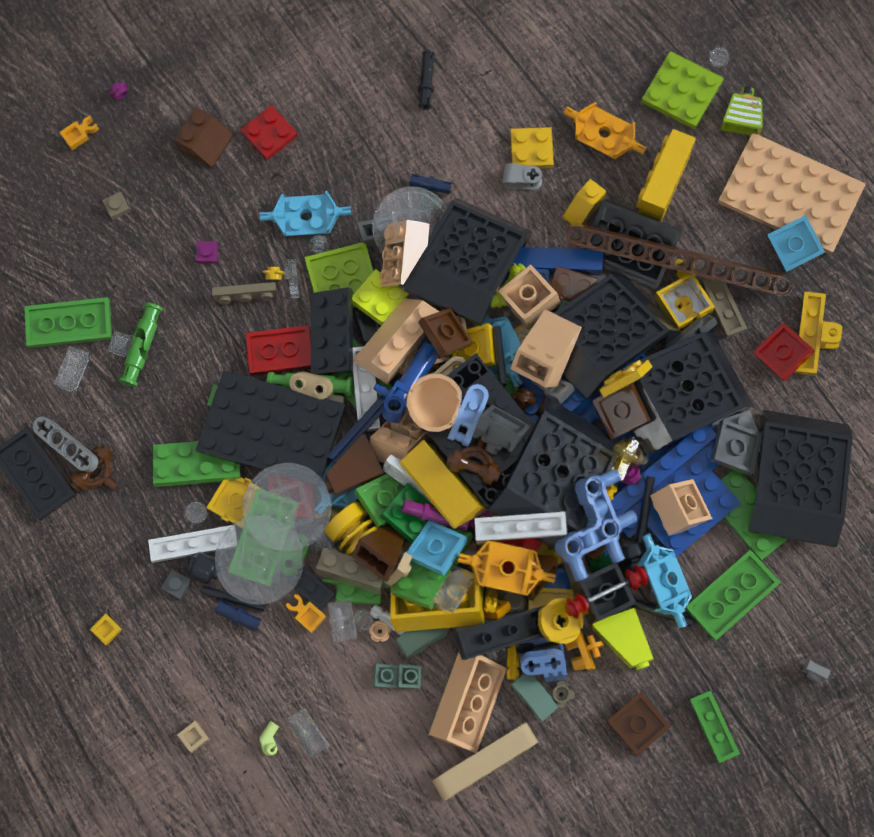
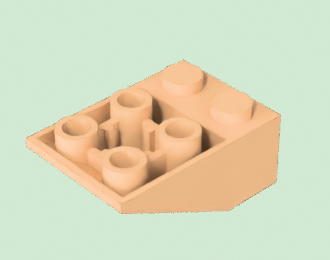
(402, 250)
(546, 349)
(396, 438)

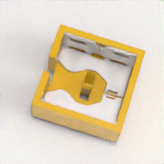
(681, 293)

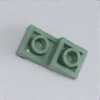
(416, 641)
(397, 676)
(534, 695)

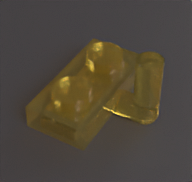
(626, 455)

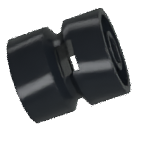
(632, 555)

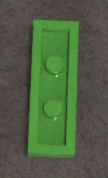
(714, 727)

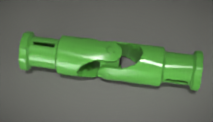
(139, 348)
(340, 385)

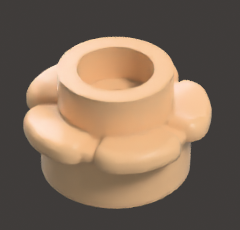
(375, 636)

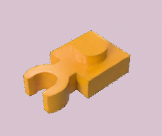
(77, 134)
(308, 615)

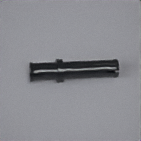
(425, 87)

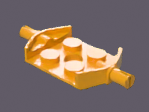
(593, 120)
(488, 567)

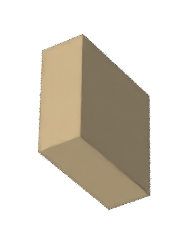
(193, 736)

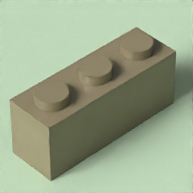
(348, 571)

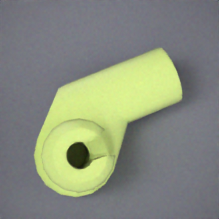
(267, 740)

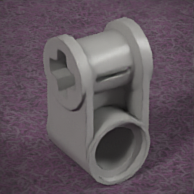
(519, 177)

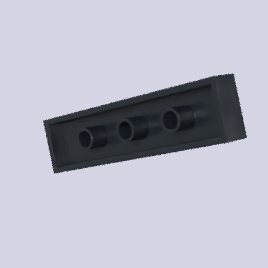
(500, 633)

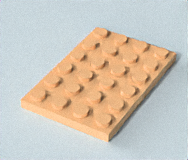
(782, 186)

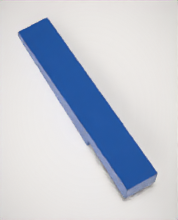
(579, 260)

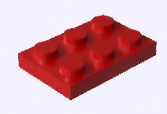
(279, 350)

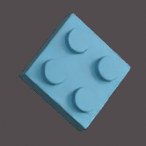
(796, 243)
(437, 547)

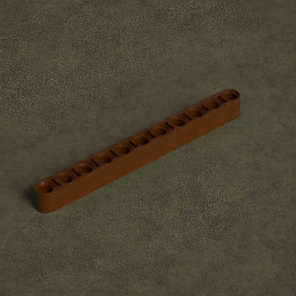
(687, 265)

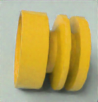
(350, 527)

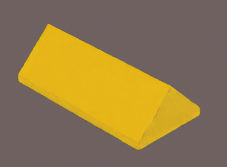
(442, 486)

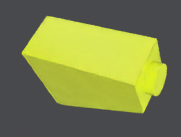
(625, 638)

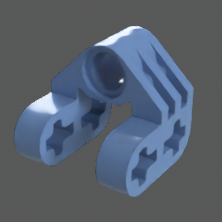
(542, 661)

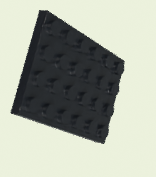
(269, 425)

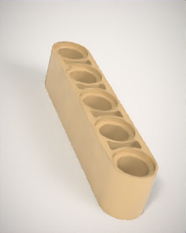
(485, 761)

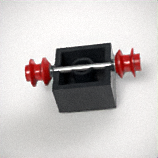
(604, 592)

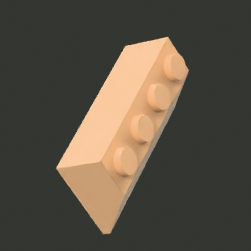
(395, 340)
(468, 702)

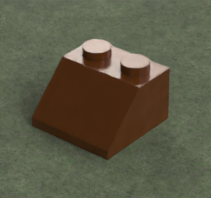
(203, 138)

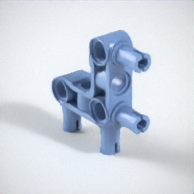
(599, 513)

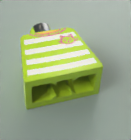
(743, 113)

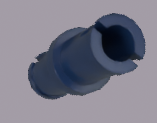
(430, 184)
(238, 615)

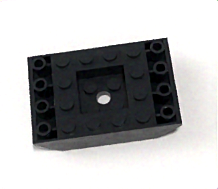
(470, 373)

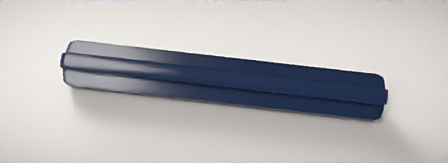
(357, 430)

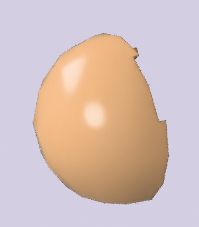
(434, 402)

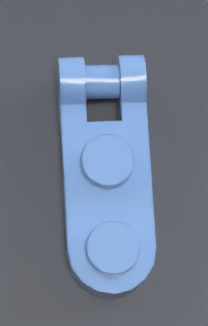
(469, 414)

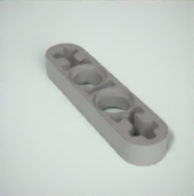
(66, 442)

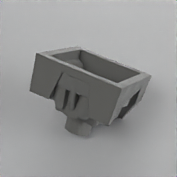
(500, 430)

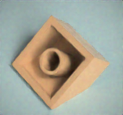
(529, 296)
(680, 507)

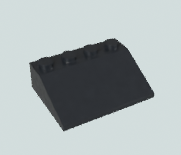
(632, 223)

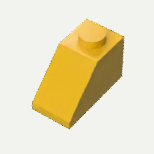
(585, 203)

